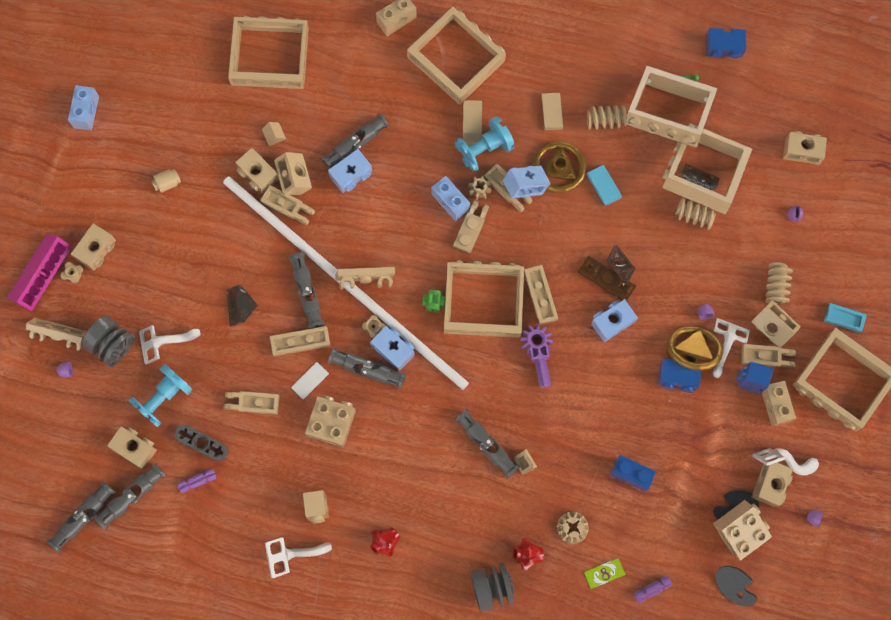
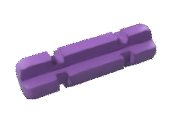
(196, 480)
(652, 589)

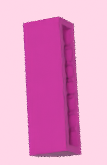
(39, 272)

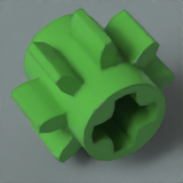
(433, 301)

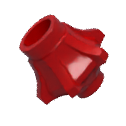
(384, 541)
(528, 554)

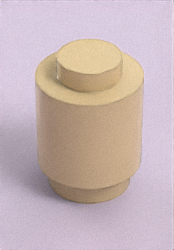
(166, 180)

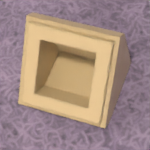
(273, 133)
(525, 462)

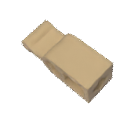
(472, 121)

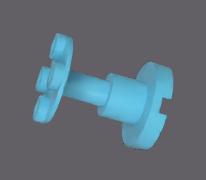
(490, 140)
(166, 389)

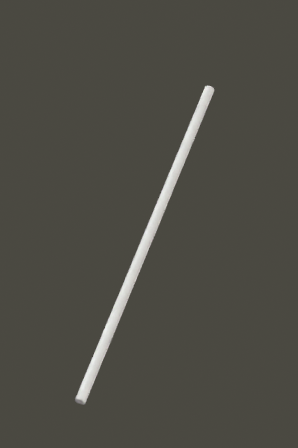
(356, 292)

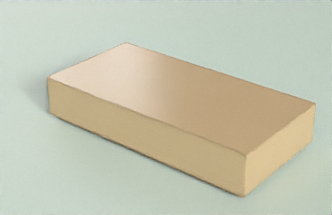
(552, 111)

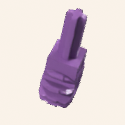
(538, 353)

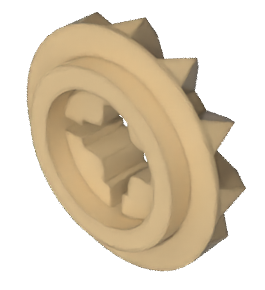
(563, 528)

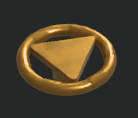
(560, 167)
(694, 348)

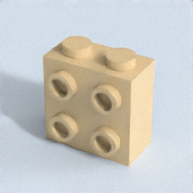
(330, 421)
(743, 529)

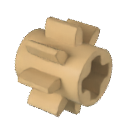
(482, 184)

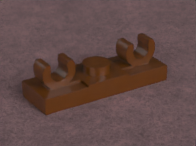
(606, 279)

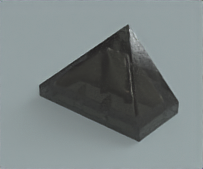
(699, 177)
(621, 264)
(239, 305)

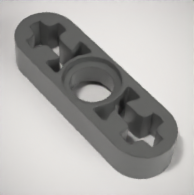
(186, 441)

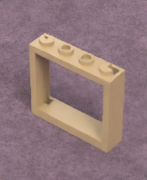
(440, 78)
(267, 79)
(676, 85)
(698, 193)
(493, 268)
(860, 354)

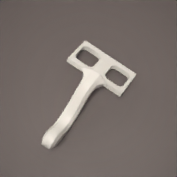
(730, 337)
(156, 341)
(805, 469)
(286, 554)

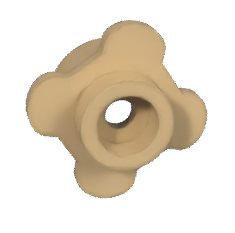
(74, 278)
(373, 321)

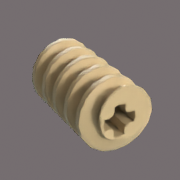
(606, 116)
(696, 213)
(777, 283)

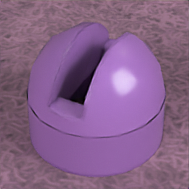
(792, 212)
(705, 311)
(65, 370)
(814, 517)

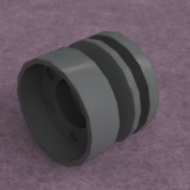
(108, 341)
(492, 587)

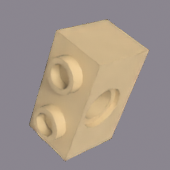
(396, 16)
(794, 151)
(251, 161)
(292, 173)
(94, 236)
(785, 324)
(778, 404)
(121, 442)
(764, 491)
(316, 506)

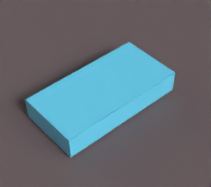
(604, 185)
(845, 318)

